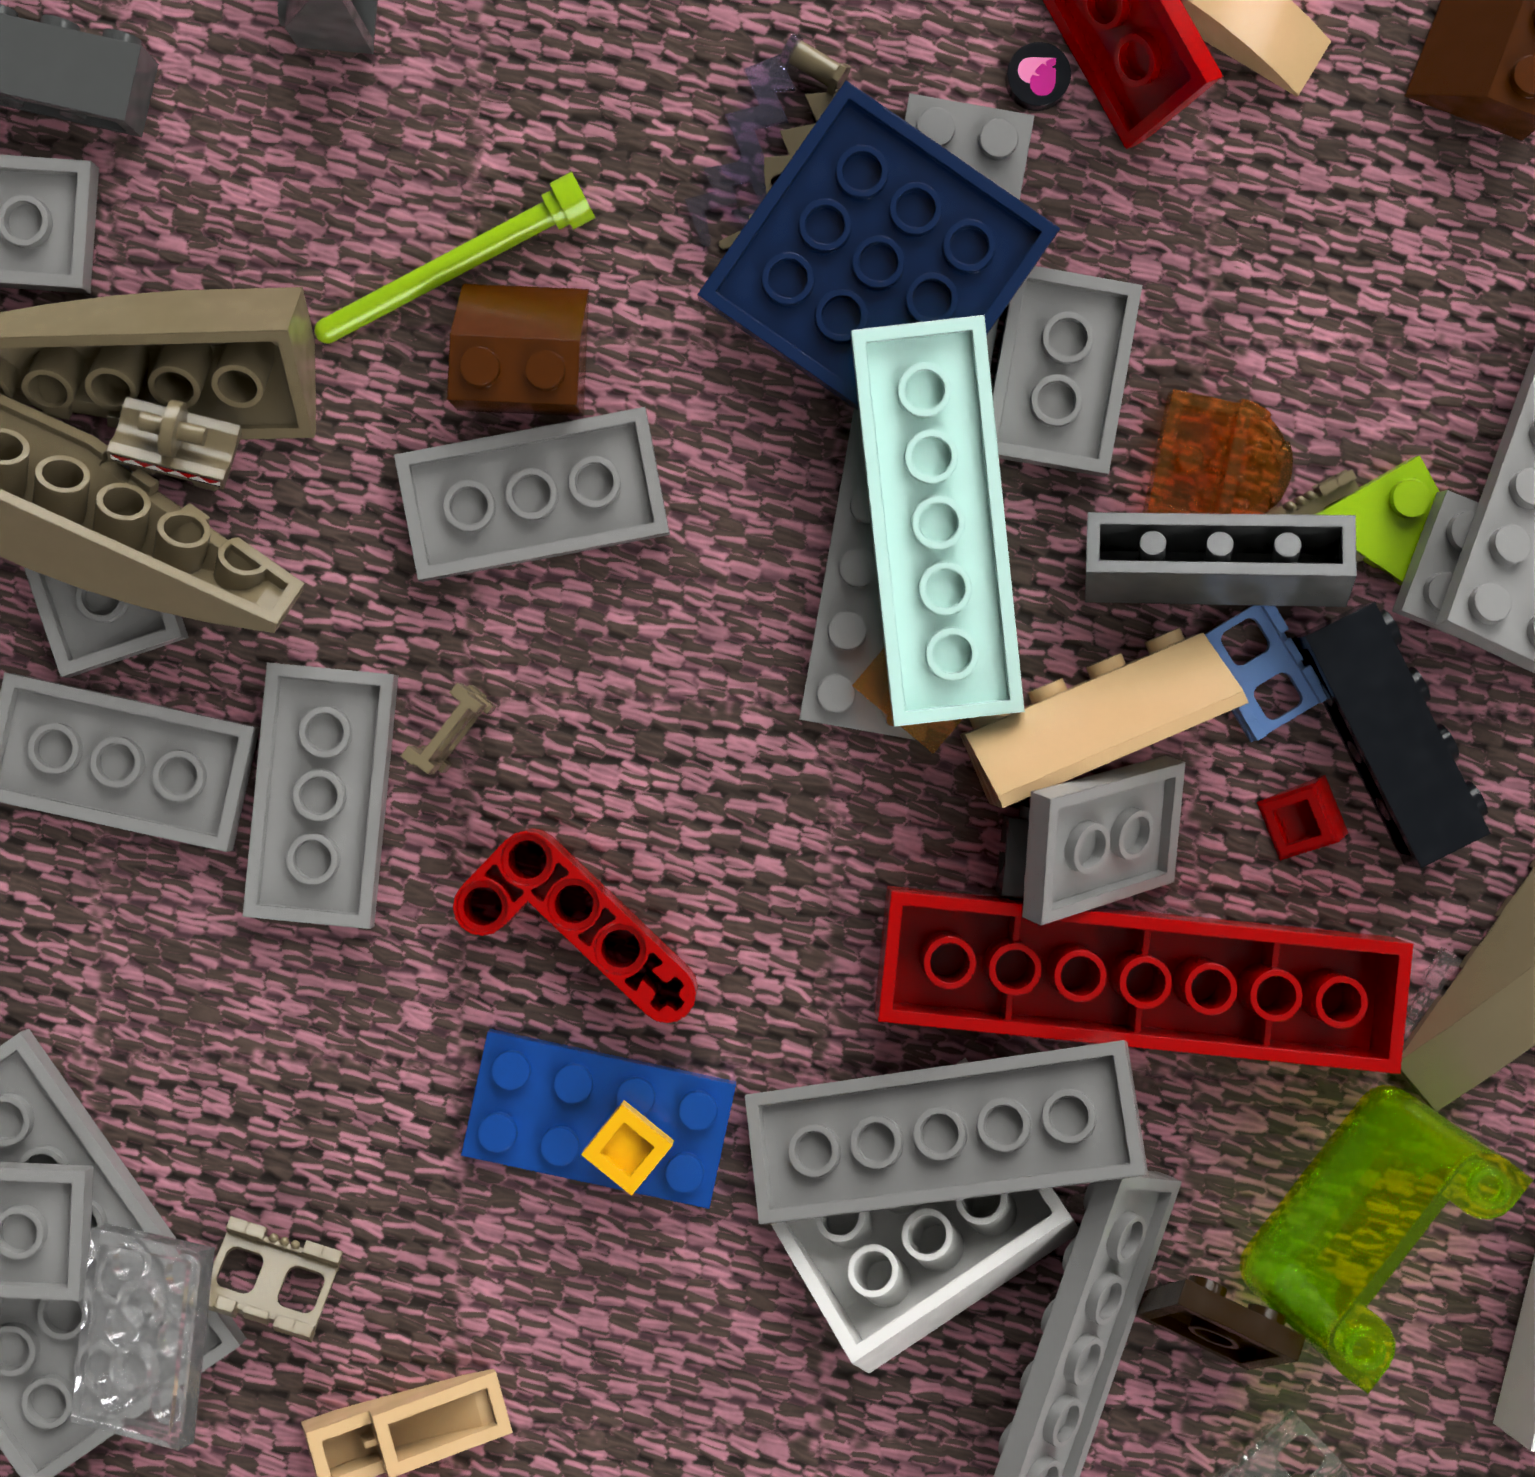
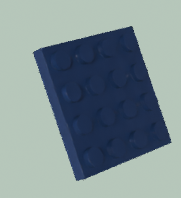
(870, 235)

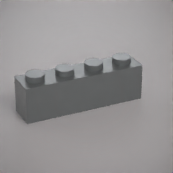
(75, 74)
(1220, 559)

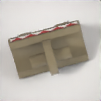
(174, 443)

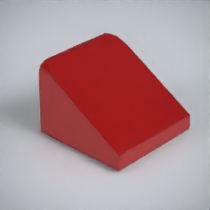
(1308, 818)

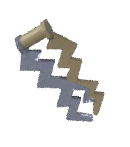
(752, 167)

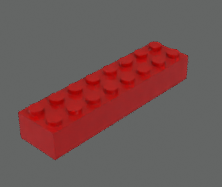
(1145, 980)

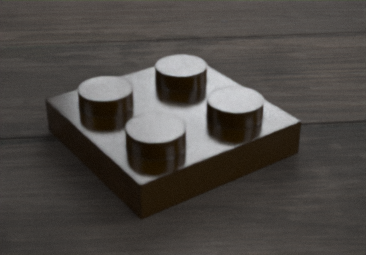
(1204, 1316)

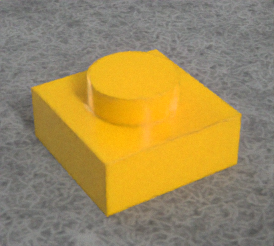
(627, 1147)

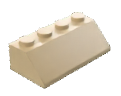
(1102, 717)

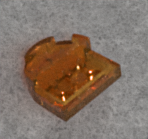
(1217, 458)

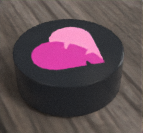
(1038, 76)

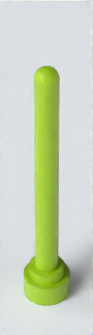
(560, 207)

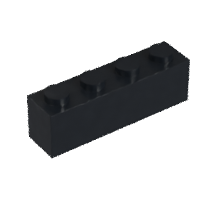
(1393, 736)

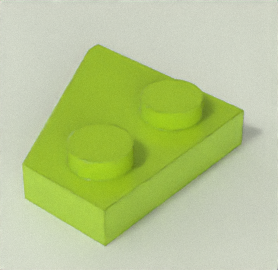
(1390, 515)

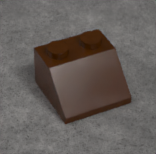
(1480, 64)
(519, 350)

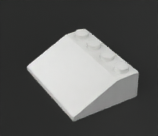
(912, 1268)

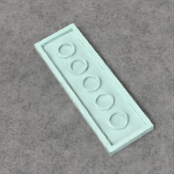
(937, 520)

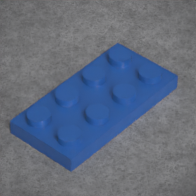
(548, 1100)

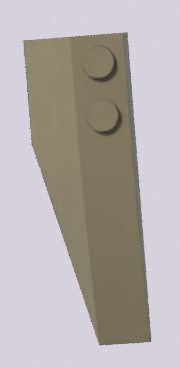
(218, 350)
(119, 536)
(1485, 1012)

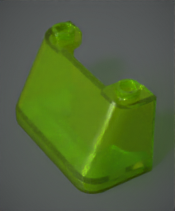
(1361, 1215)

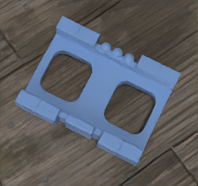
(1279, 657)

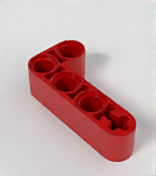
(586, 934)

